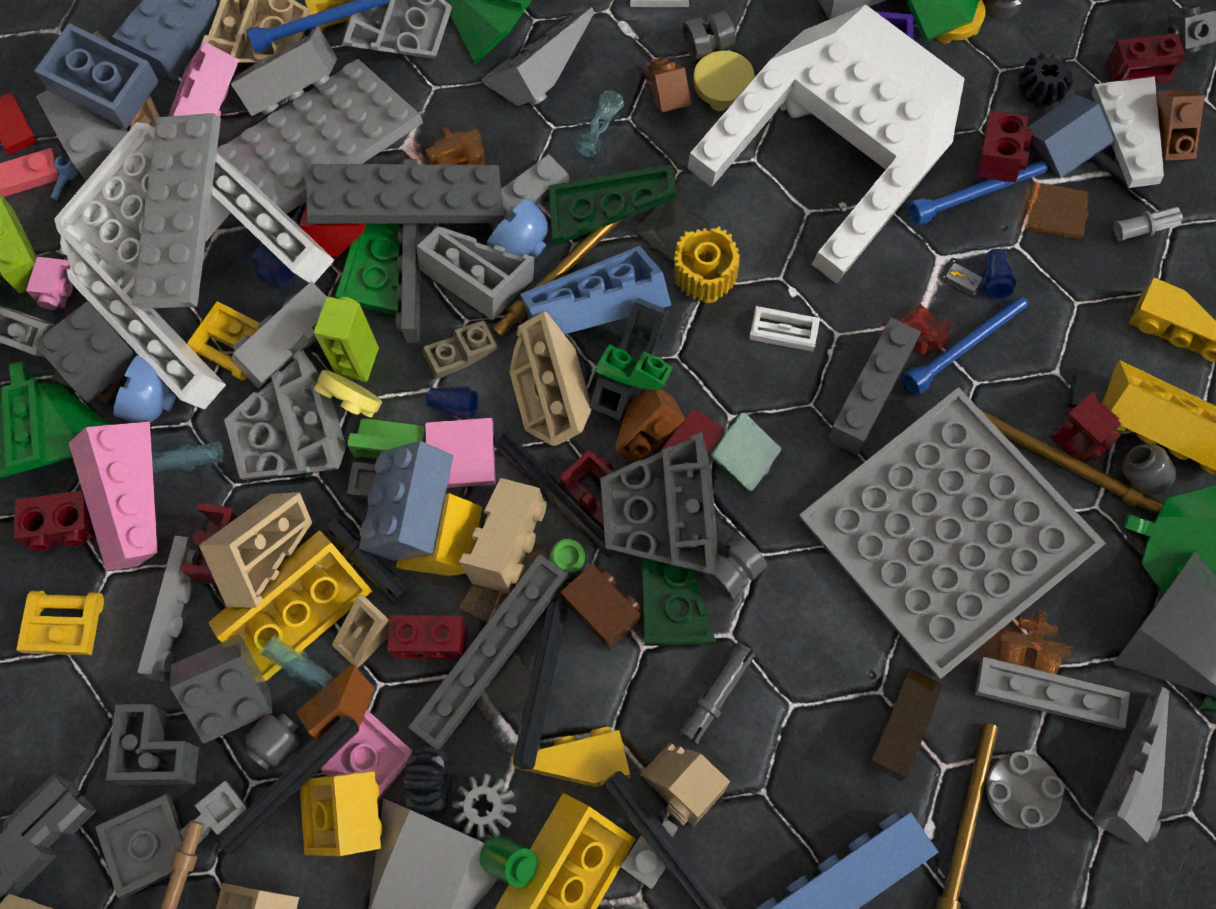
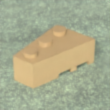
(505, 536)
(254, 545)
(685, 782)

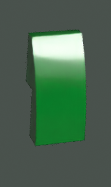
(646, 373)

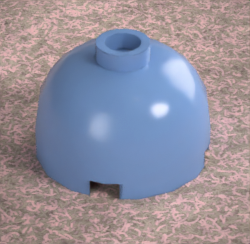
(522, 231)
(143, 394)

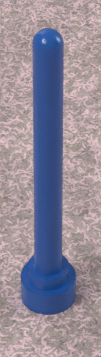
(263, 37)
(924, 209)
(919, 378)

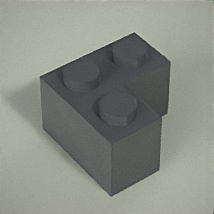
(140, 753)

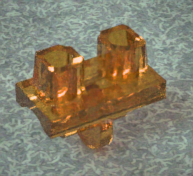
(457, 148)
(1049, 652)

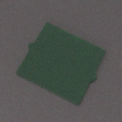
(745, 451)

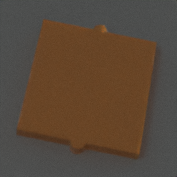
(1057, 210)

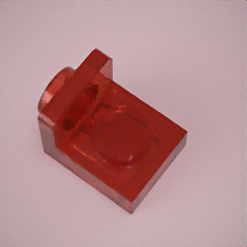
(932, 330)

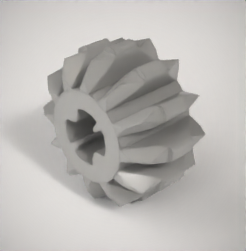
(493, 797)

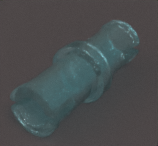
(187, 457)
(297, 664)

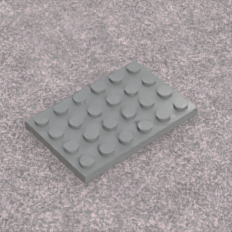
(330, 124)

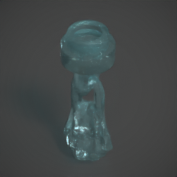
(609, 104)

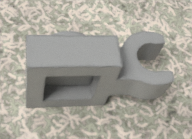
(218, 810)
(644, 862)

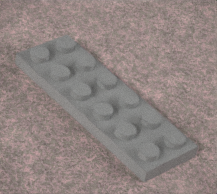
(176, 211)

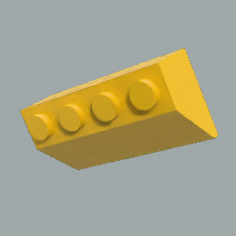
(1163, 415)
(301, 604)
(575, 860)

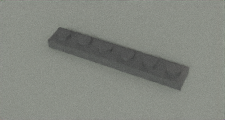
(409, 290)
(488, 652)

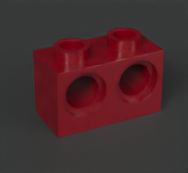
(1003, 146)
(56, 512)
(427, 637)

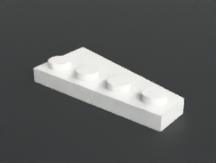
(1134, 124)

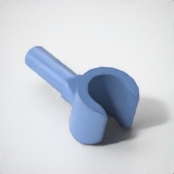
(66, 172)

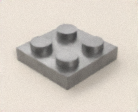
(141, 845)

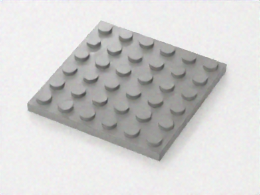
(950, 532)

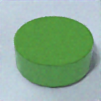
(567, 555)

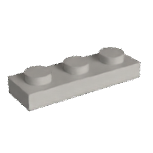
(532, 184)

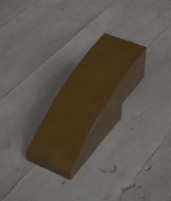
(905, 725)

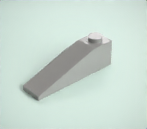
(539, 67)
(82, 133)

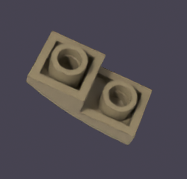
(461, 350)

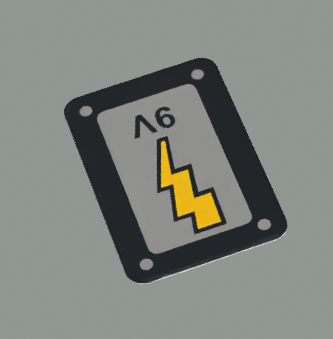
(963, 277)

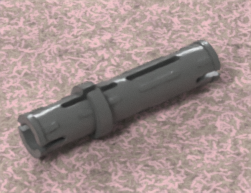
(709, 704)

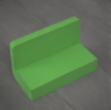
(382, 435)

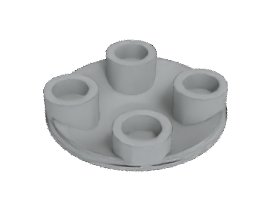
(1024, 791)

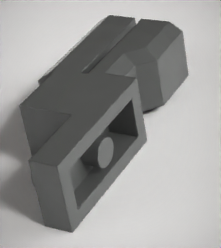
(35, 827)

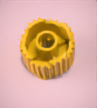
(706, 264)

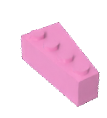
(118, 490)

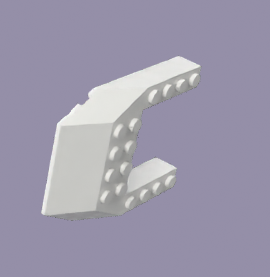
(869, 89)
(102, 244)

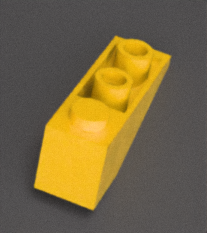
(1175, 317)
(584, 760)

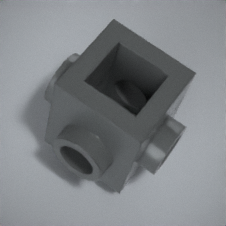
(1194, 25)

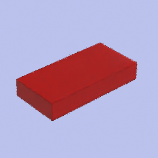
(14, 127)

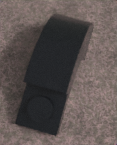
(640, 335)

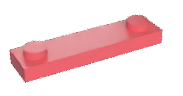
(28, 172)

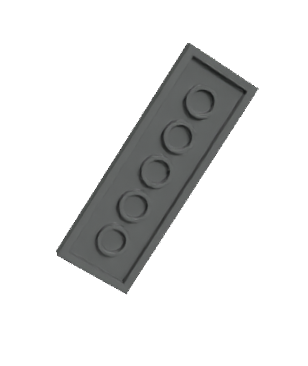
(403, 193)

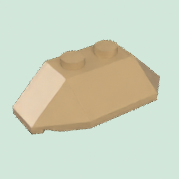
(548, 381)

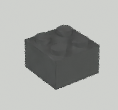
(86, 351)
(220, 689)

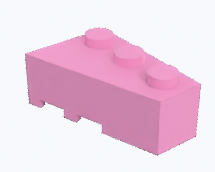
(204, 82)

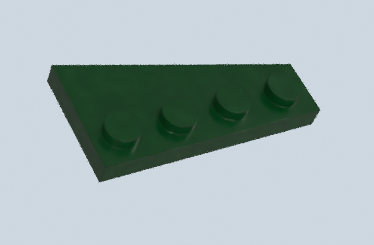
(603, 200)
(672, 606)

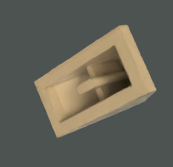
(361, 632)

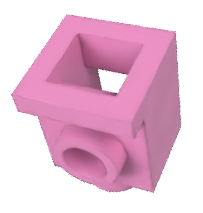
(50, 283)

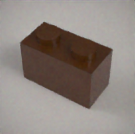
(602, 606)

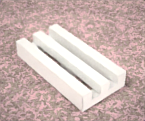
(770, 332)

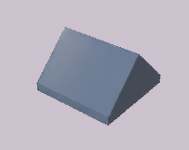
(1071, 134)

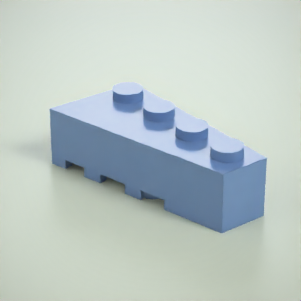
(599, 292)

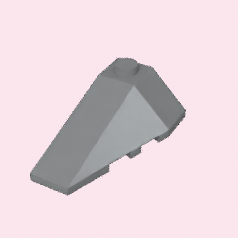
(1136, 787)

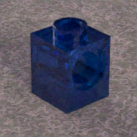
(271, 267)

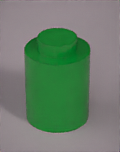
(508, 861)

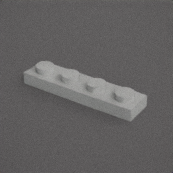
(167, 618)
(1052, 693)

